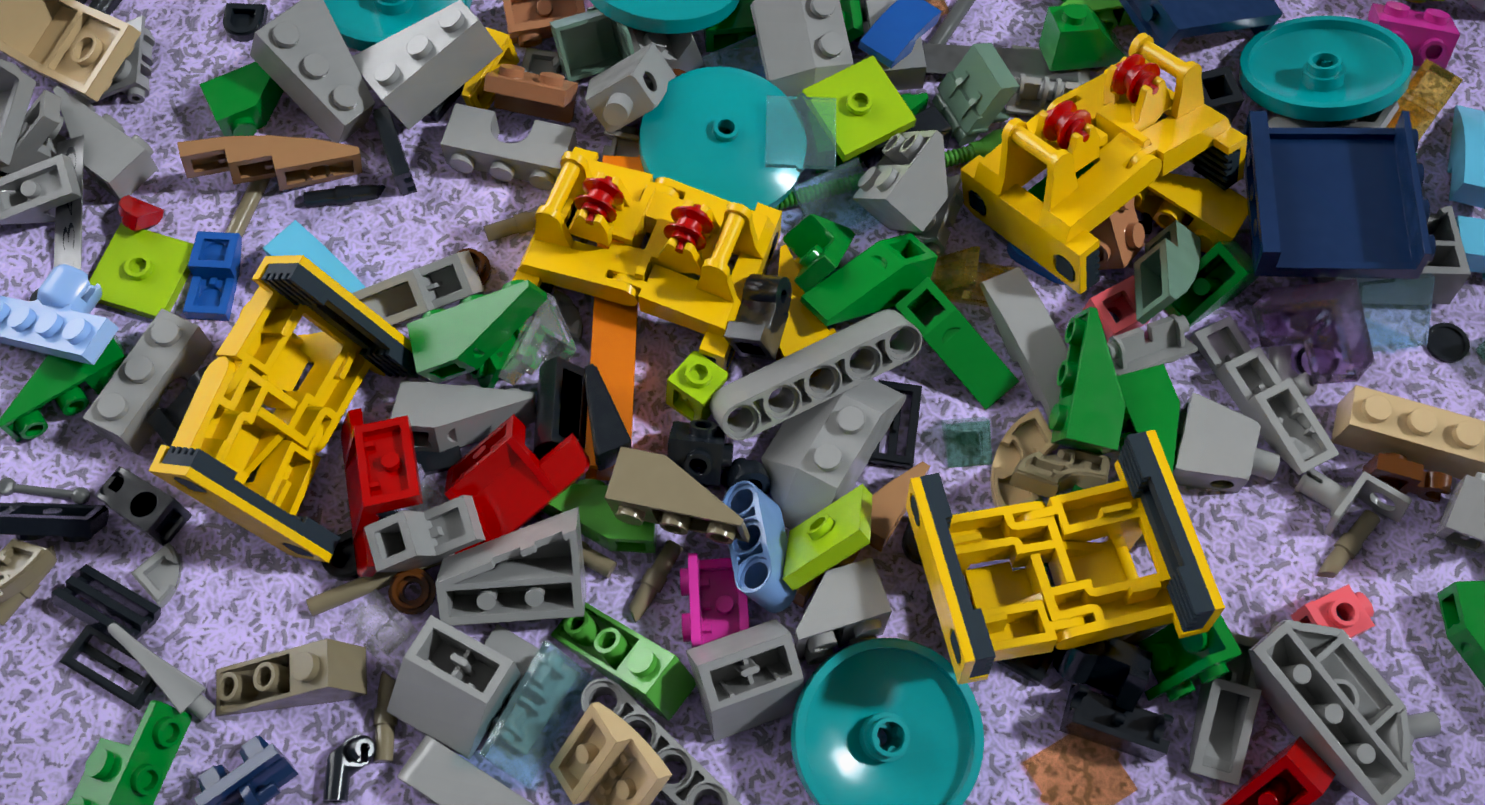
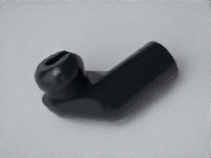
(343, 764)

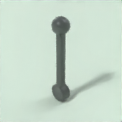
(9, 486)

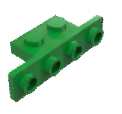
(135, 771)

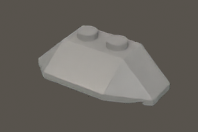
(800, 41)
(827, 448)
(1337, 705)

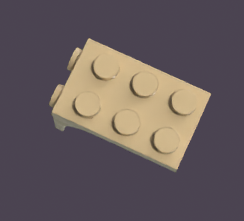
(66, 42)

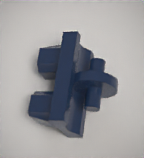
(250, 783)

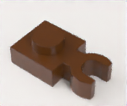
(1408, 476)

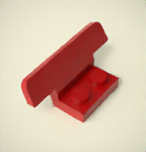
(378, 475)
(510, 480)

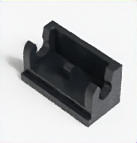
(1100, 721)

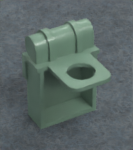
(590, 43)
(975, 93)

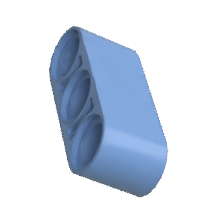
(761, 560)

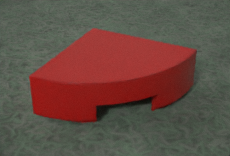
(138, 214)

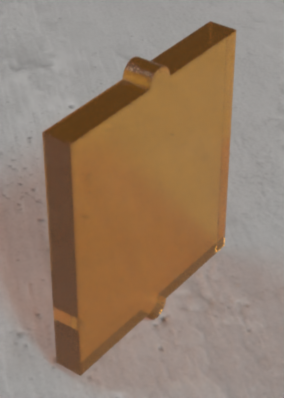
(1079, 773)

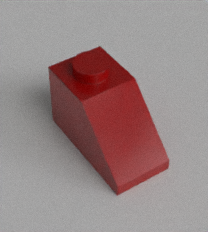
(1289, 778)

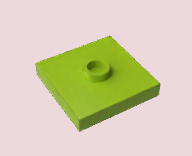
(866, 107)
(142, 271)
(828, 537)

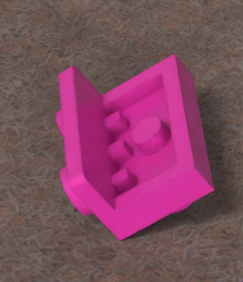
(1426, 33)
(715, 601)

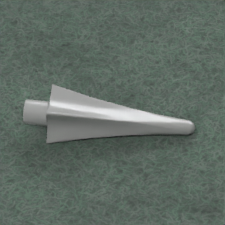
(177, 686)

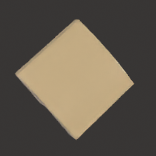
(608, 762)

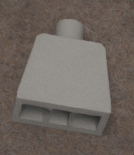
(623, 94)
(1219, 448)

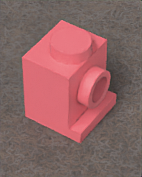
(1120, 301)
(1352, 607)

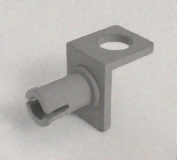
(1340, 499)

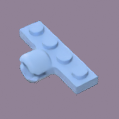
(59, 318)

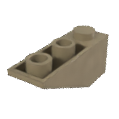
(660, 492)
(293, 678)

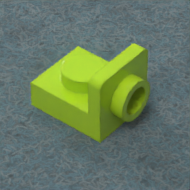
(693, 386)

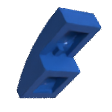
(898, 29)
(215, 275)

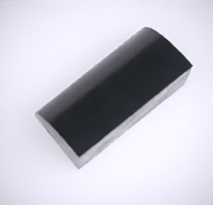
(560, 405)

